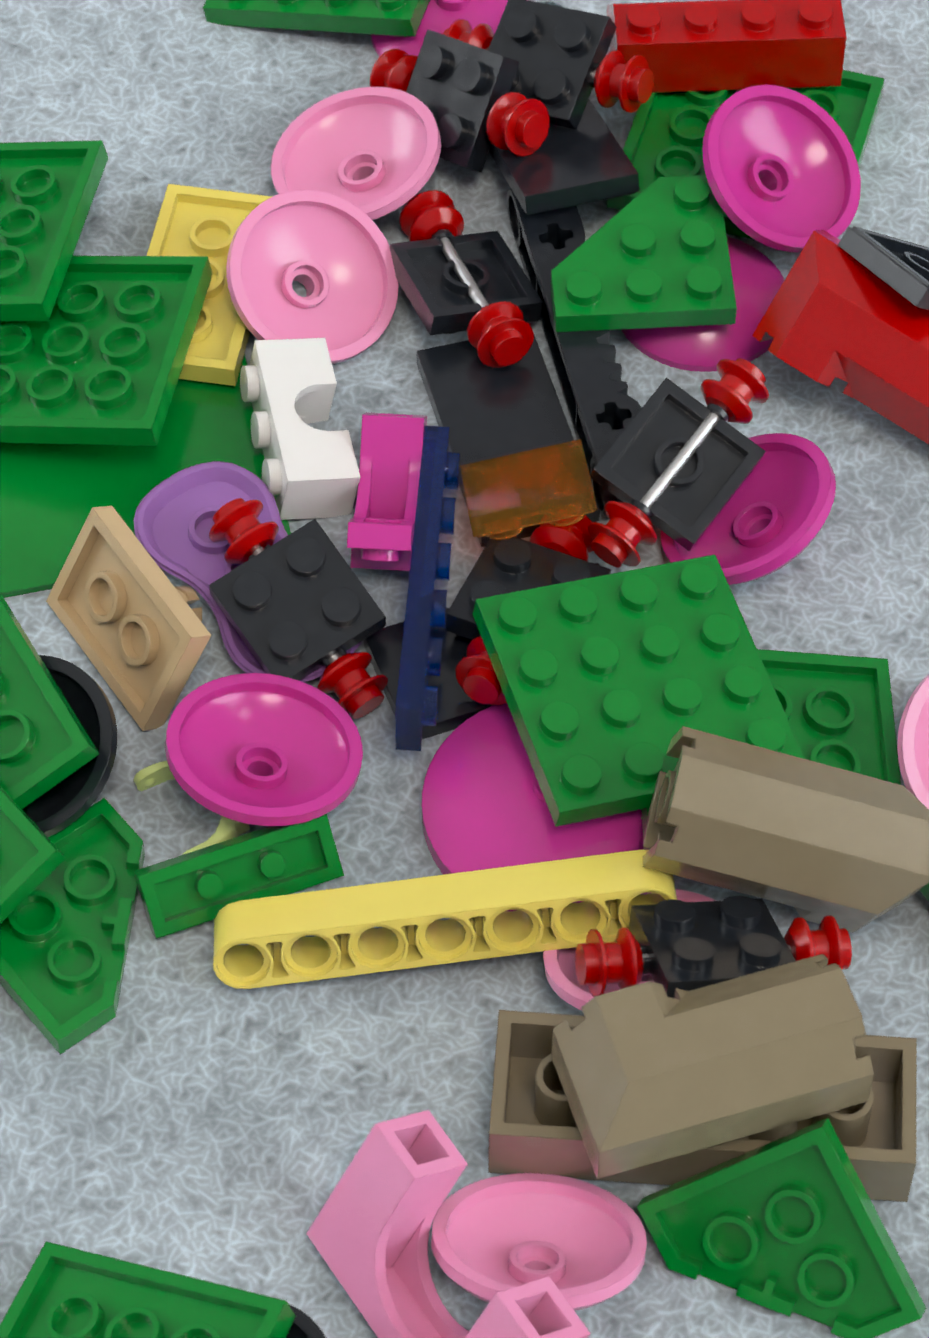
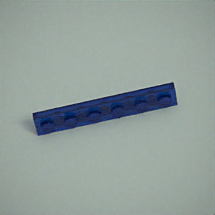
(425, 603)

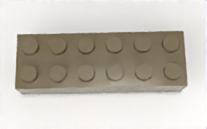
(538, 1133)

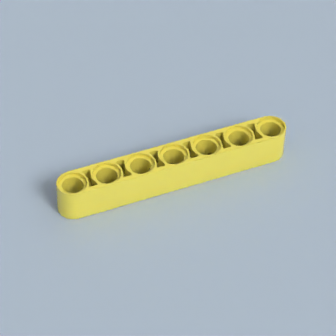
(411, 925)

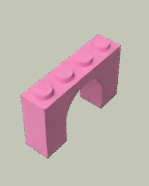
(378, 1236)

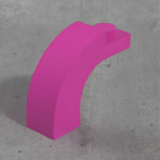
(387, 491)

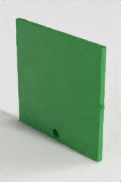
(54, 486)

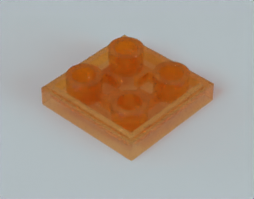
(528, 490)

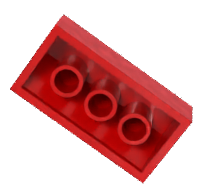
(734, 42)

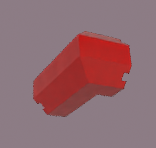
(852, 326)

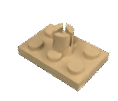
(129, 617)

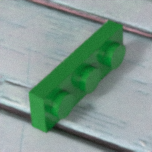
(247, 867)

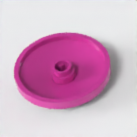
(489, 809)

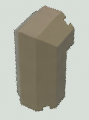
(786, 830)
(711, 1064)

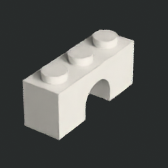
(303, 467)

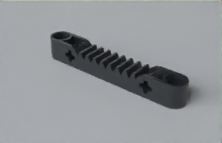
(581, 359)

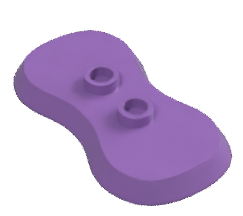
(175, 531)

